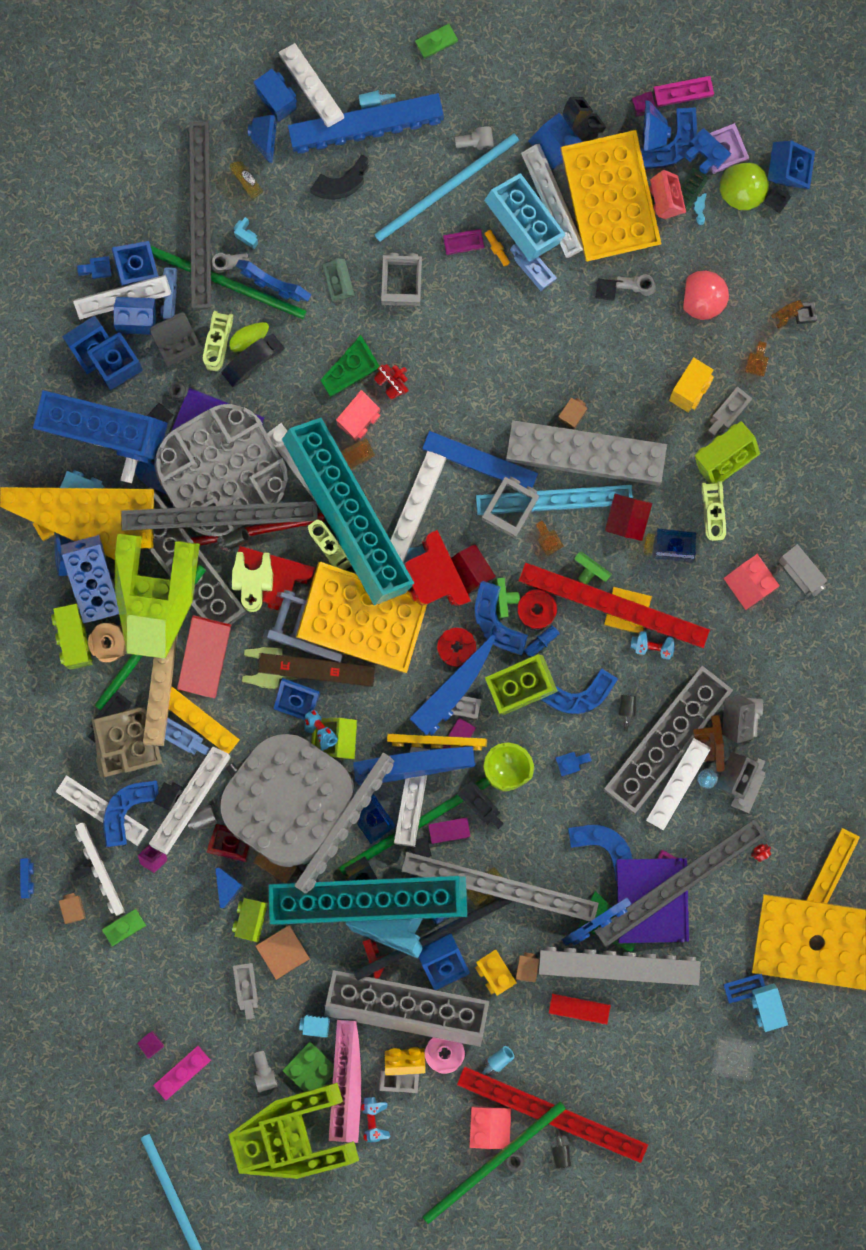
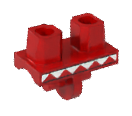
(386, 374)

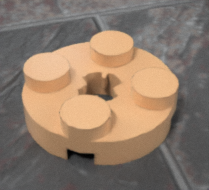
(97, 638)

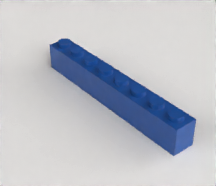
(367, 122)

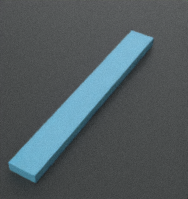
(554, 499)

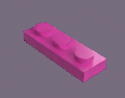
(683, 91)
(182, 1073)

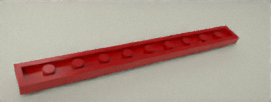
(614, 605)
(565, 1121)

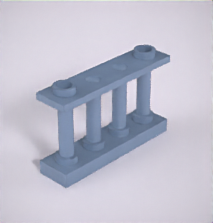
(276, 633)

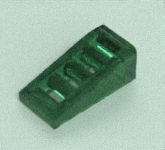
(699, 175)

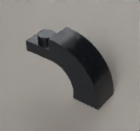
(580, 117)
(341, 187)
(251, 358)

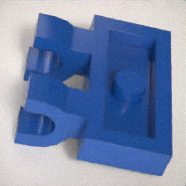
(710, 148)

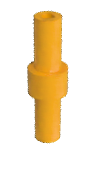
(497, 248)

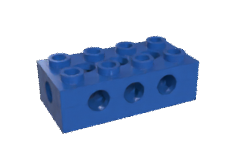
(96, 568)

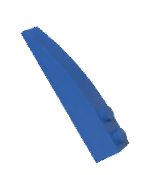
(450, 693)
(419, 763)

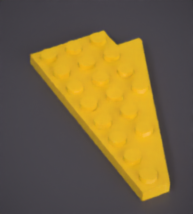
(81, 511)

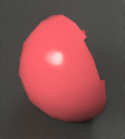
(705, 295)

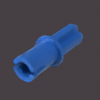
(541, 641)

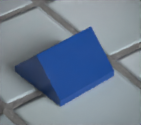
(134, 263)
(295, 699)
(227, 887)

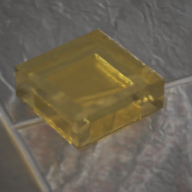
(648, 548)

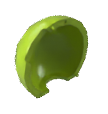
(744, 186)
(508, 766)

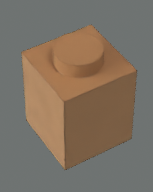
(573, 413)
(72, 908)
(527, 967)

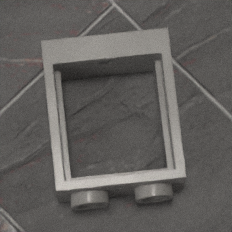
(401, 299)
(501, 524)
(803, 571)

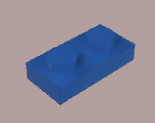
(26, 886)

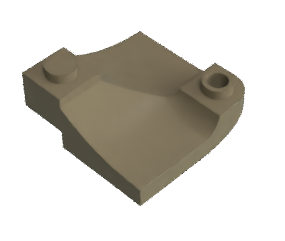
(121, 743)

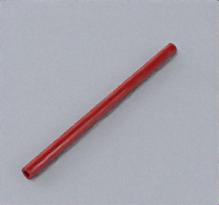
(259, 529)

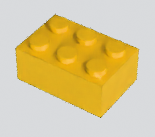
(692, 385)

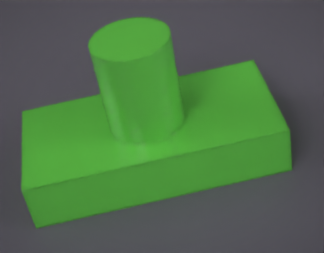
(436, 41)
(591, 569)
(504, 599)
(124, 927)

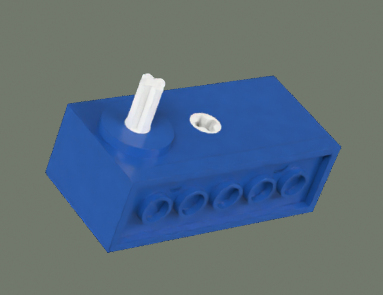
(129, 433)

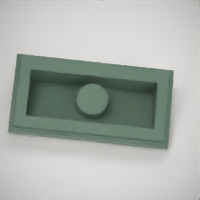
(338, 279)

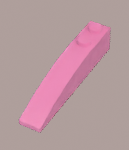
(347, 1073)

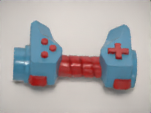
(641, 645)
(325, 735)
(371, 1108)

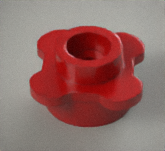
(761, 852)

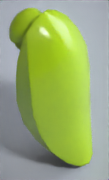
(248, 335)

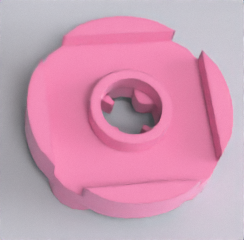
(444, 1065)

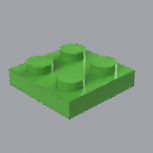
(310, 1068)

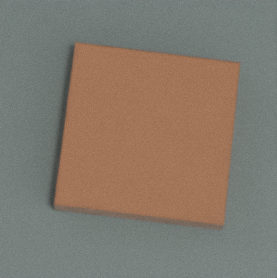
(282, 952)

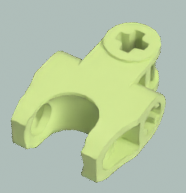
(219, 329)
(715, 501)
(335, 555)
(252, 582)
(260, 679)

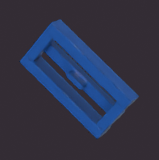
(728, 992)

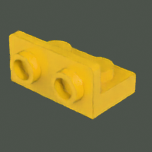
(495, 972)

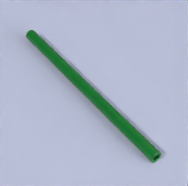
(232, 284)
(131, 663)
(424, 820)
(494, 1162)

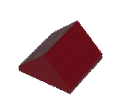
(628, 517)
(472, 568)
(226, 845)

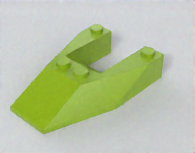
(151, 606)
(278, 1143)

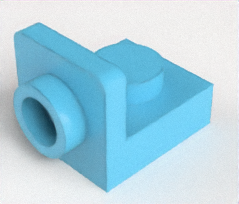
(246, 237)

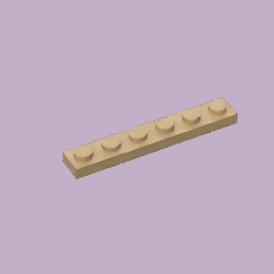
(159, 698)

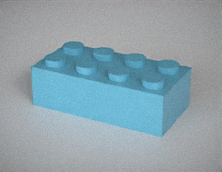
(524, 217)

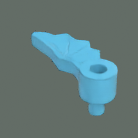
(699, 207)

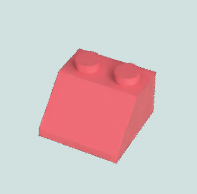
(667, 195)
(358, 416)
(751, 582)
(490, 1127)

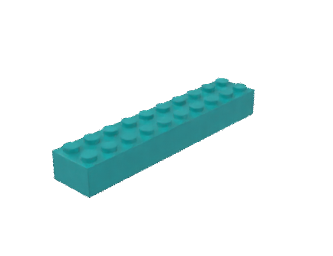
(347, 511)
(369, 900)

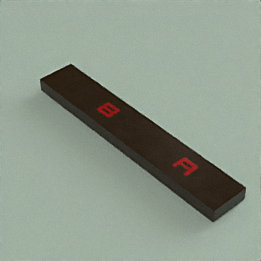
(315, 669)

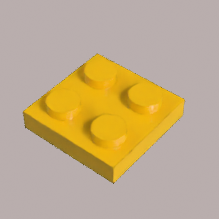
(618, 623)
(405, 1061)

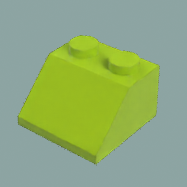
(346, 734)
(250, 919)

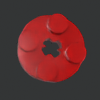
(545, 617)
(449, 638)

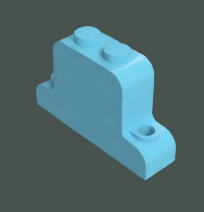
(393, 933)

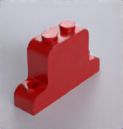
(435, 574)
(285, 575)

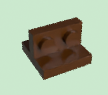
(713, 738)

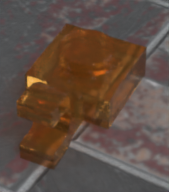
(787, 312)
(757, 362)
(549, 541)

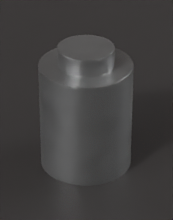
(202, 818)

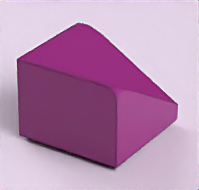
(639, 103)
(152, 858)
(150, 1044)

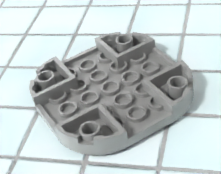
(220, 462)
(286, 799)

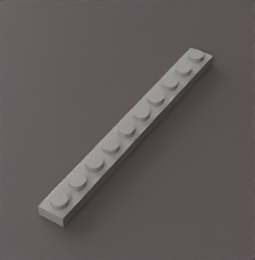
(503, 887)

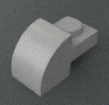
(398, 1083)

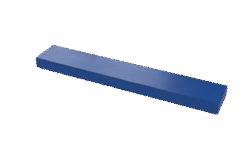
(478, 460)

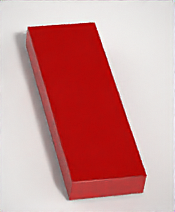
(579, 1009)

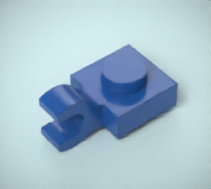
(98, 267)
(570, 763)

